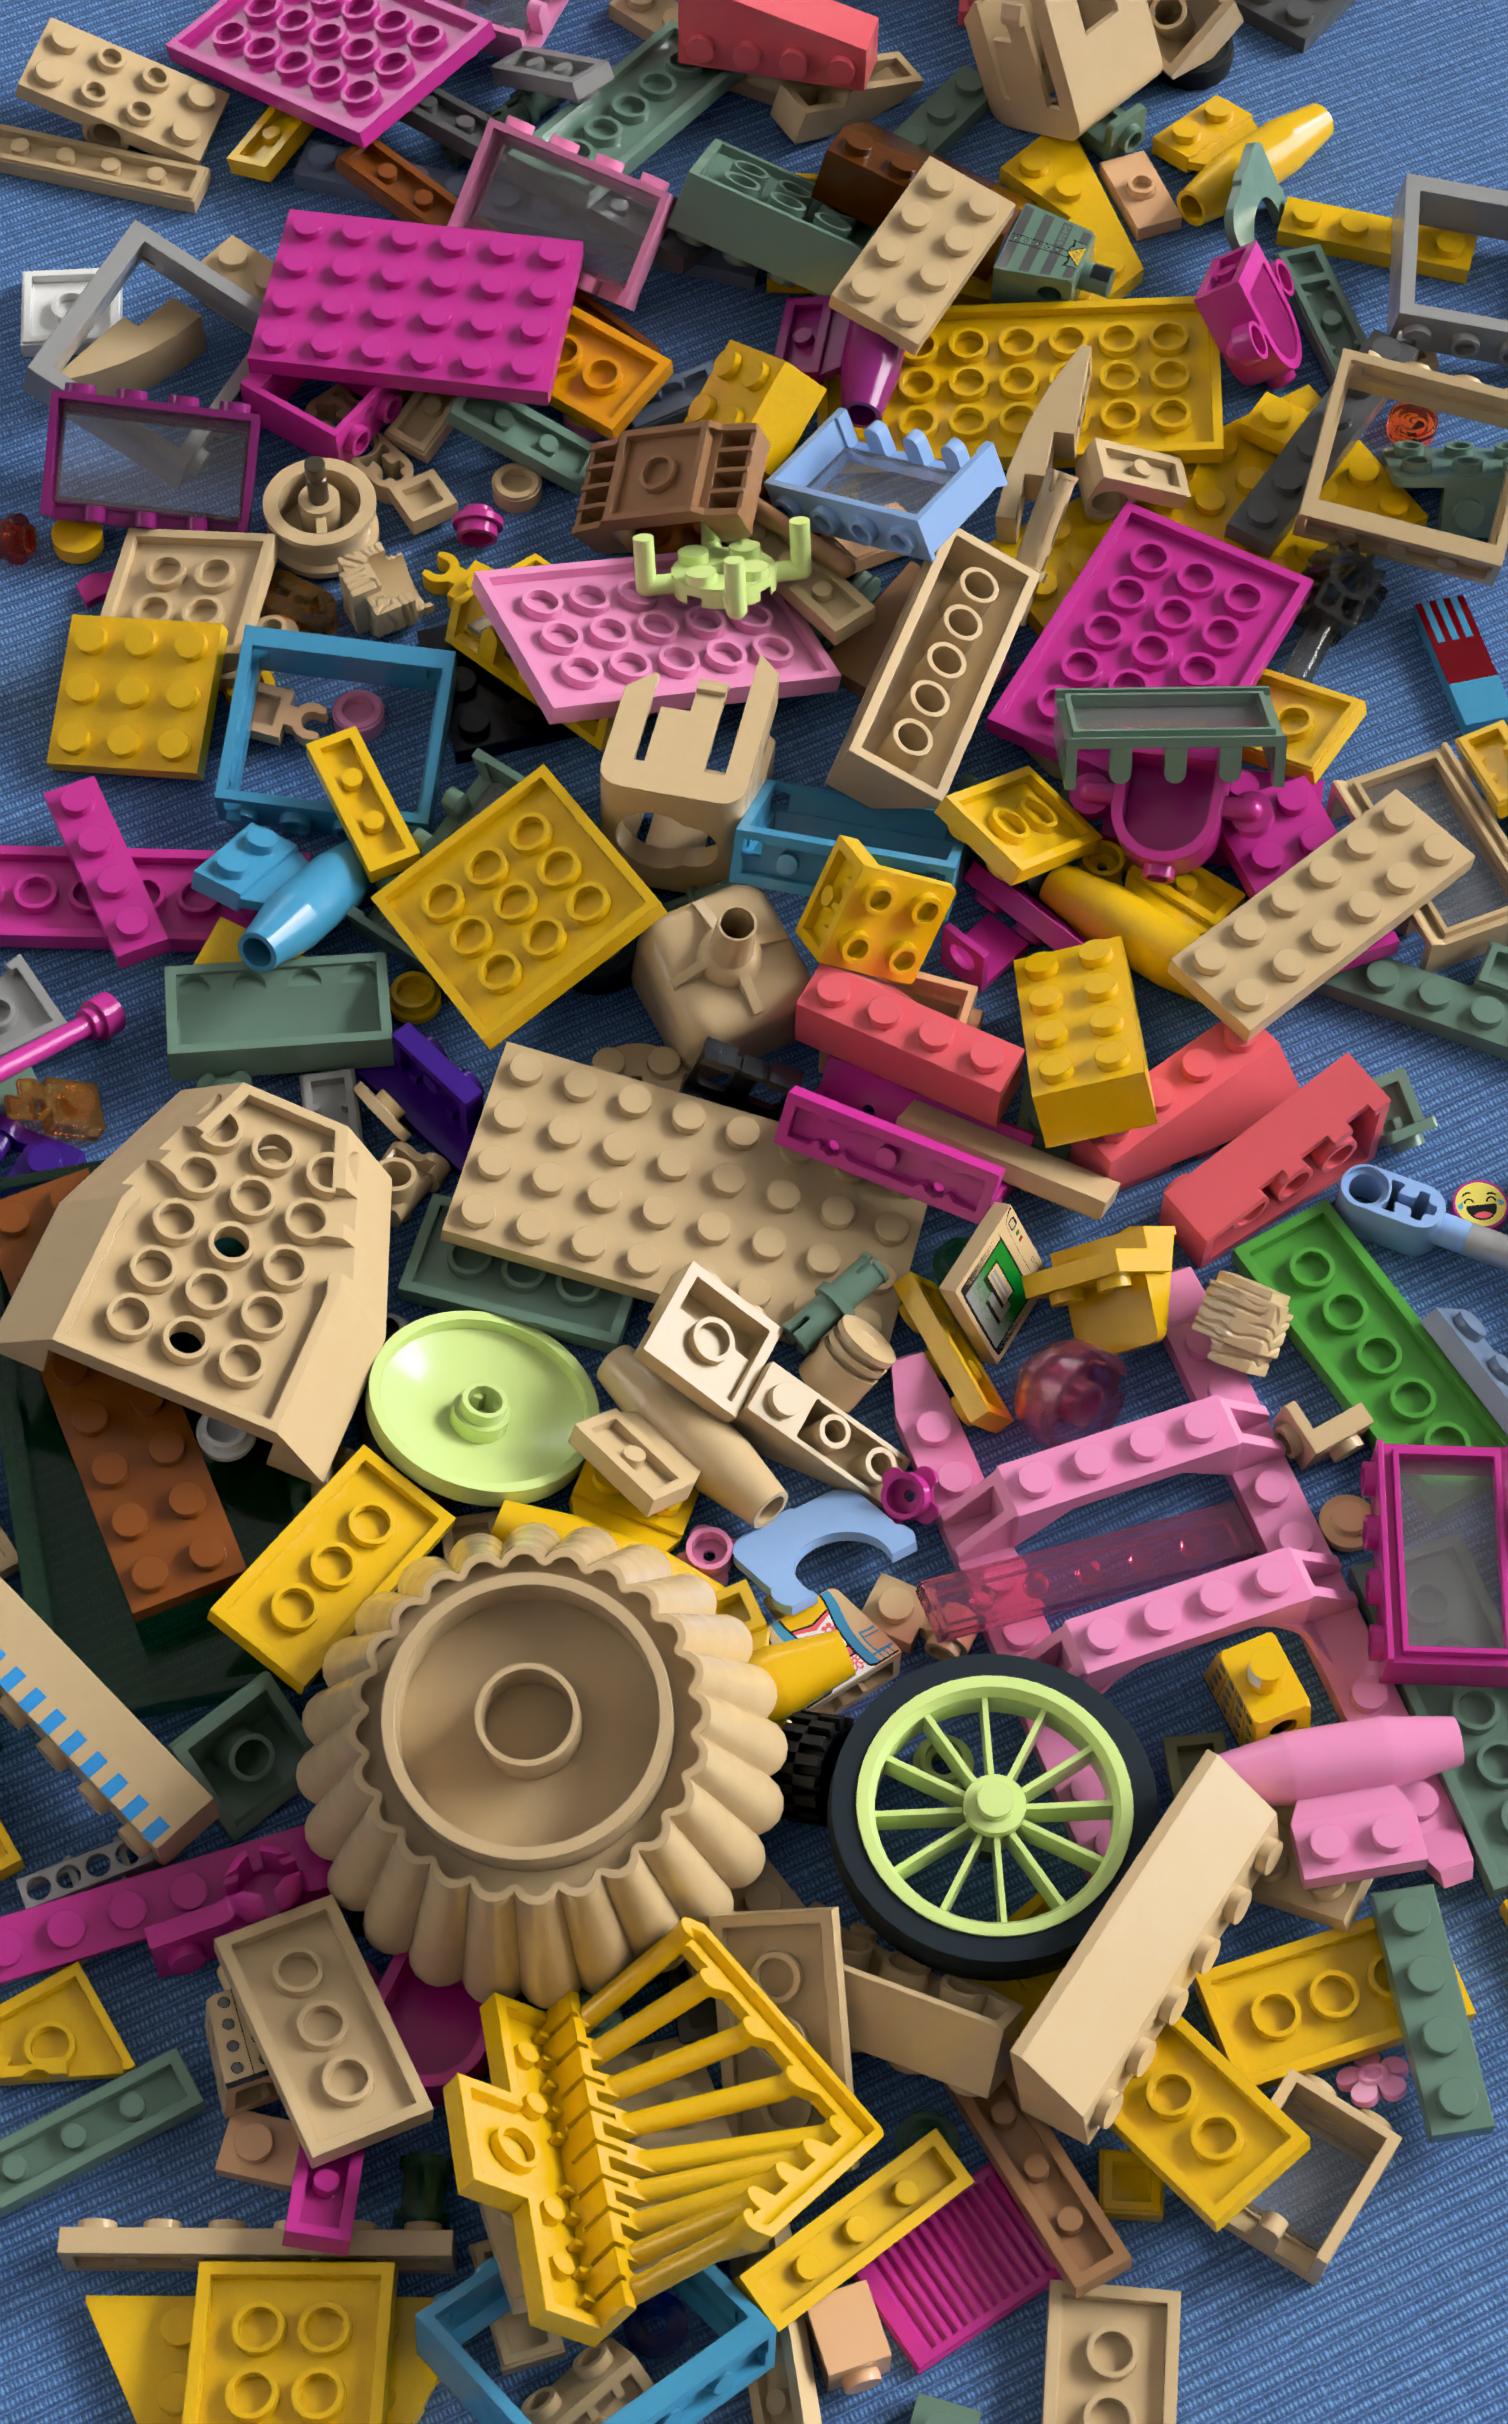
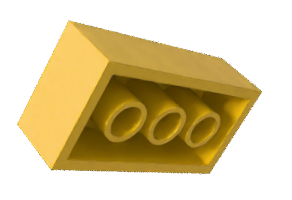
(1084, 1042)

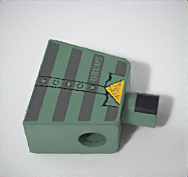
(1048, 261)

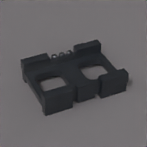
(746, 1073)

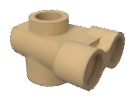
(412, 1178)

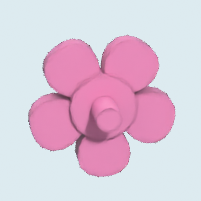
(1374, 2080)

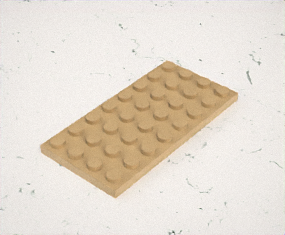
(641, 1180)

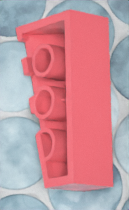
(908, 1043)
(1201, 1102)

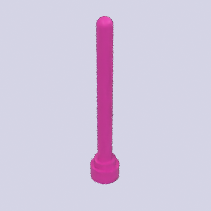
(97, 1019)

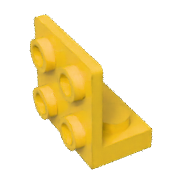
(872, 915)

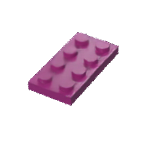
(1297, 831)

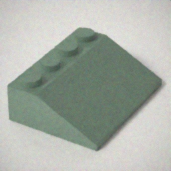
(766, 220)

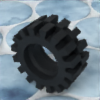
(806, 1774)

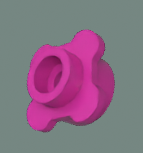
(894, 1491)

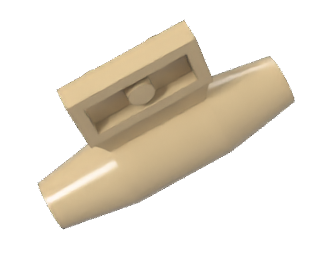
(669, 1445)

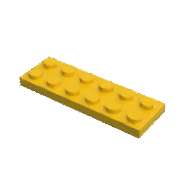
(1189, 2112)

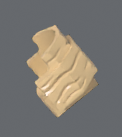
(379, 591)
(1243, 1322)

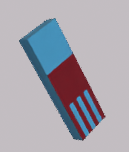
(1461, 663)

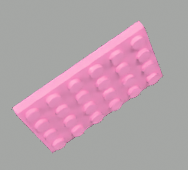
(588, 634)

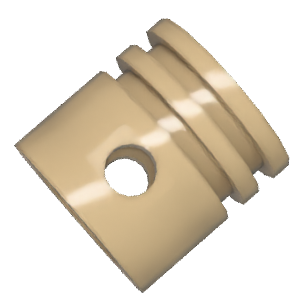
(847, 1362)

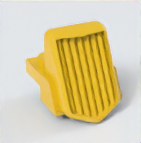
(1112, 1287)

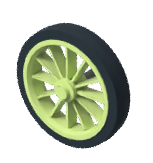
(988, 1813)

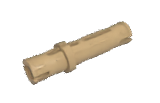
(1044, 525)

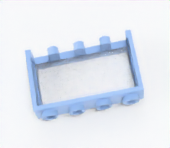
(880, 493)

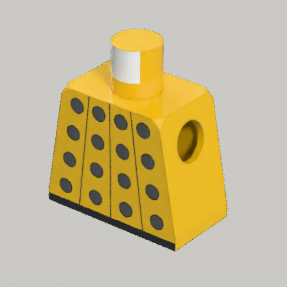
(1257, 1689)

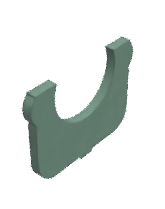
(1251, 184)

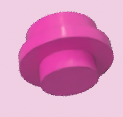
(477, 525)

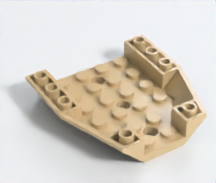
(280, 1327)

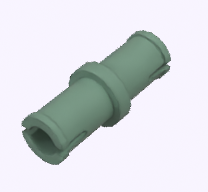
(834, 1301)

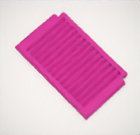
(958, 2272)

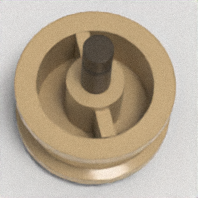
(320, 514)

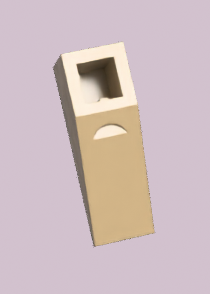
(814, 1436)

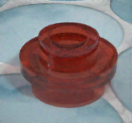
(17, 539)

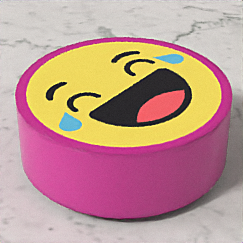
(1481, 1204)

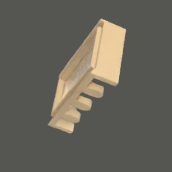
(1475, 906)

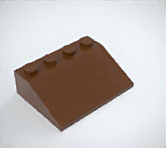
(872, 168)

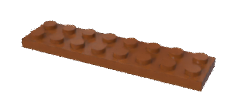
(129, 1452)

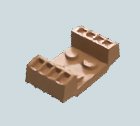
(670, 479)

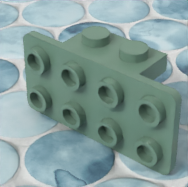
(1467, 479)

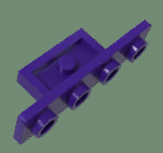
(437, 1096)

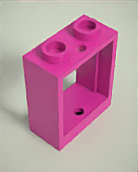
(348, 439)

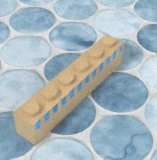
(96, 1738)

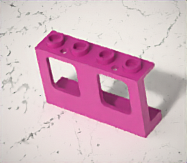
(839, 1132)

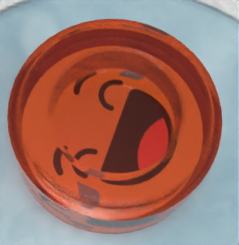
(1411, 424)

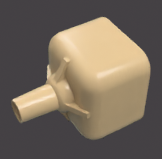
(720, 974)

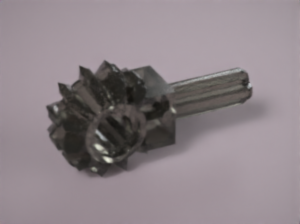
(1331, 608)

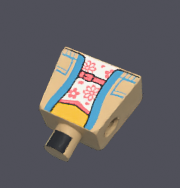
(870, 1649)

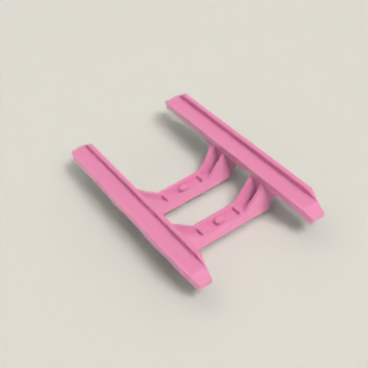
(1287, 1587)

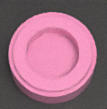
(359, 709)

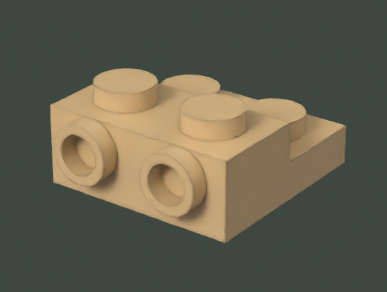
(707, 1341)

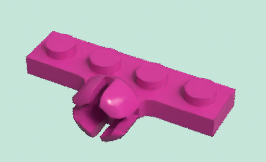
(253, 1894)

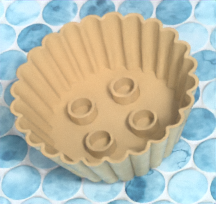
(540, 1762)

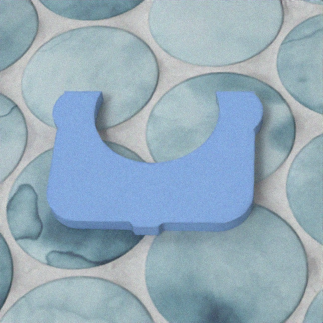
(773, 1552)

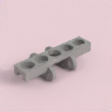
(87, 1881)

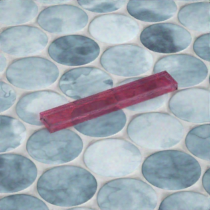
(1085, 1571)

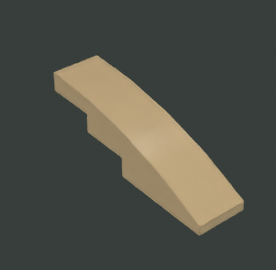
(1048, 435)

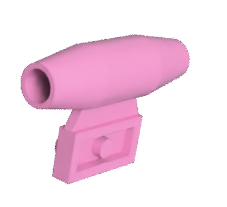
(1346, 1793)

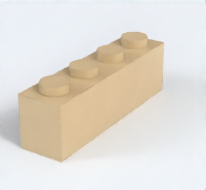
(923, 2020)

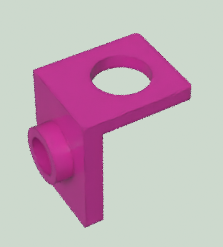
(982, 952)

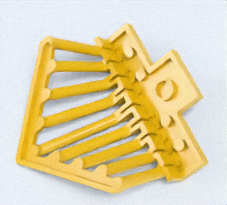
(557, 2153)

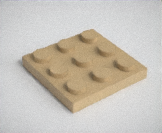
(194, 579)

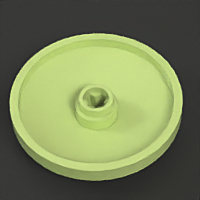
(479, 1407)

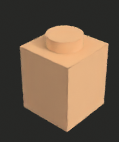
(848, 2339)

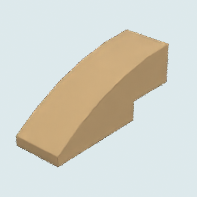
(818, 111)
(142, 354)

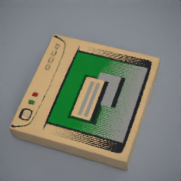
(987, 1283)

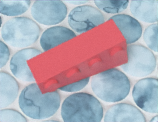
(781, 39)
(1277, 1162)

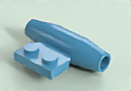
(293, 896)

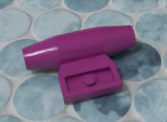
(830, 344)

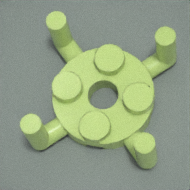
(723, 575)

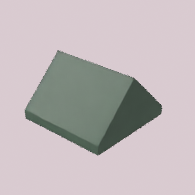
(246, 1754)

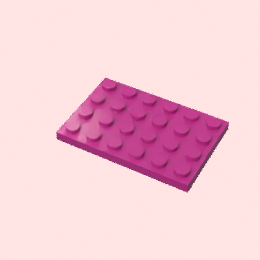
(333, 61)
(417, 307)
(1151, 613)

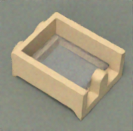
(1320, 2196)

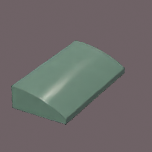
(279, 1021)

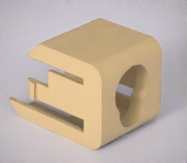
(1042, 47)
(675, 784)

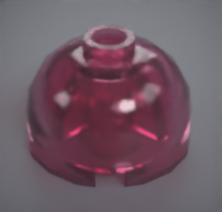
(1068, 1392)

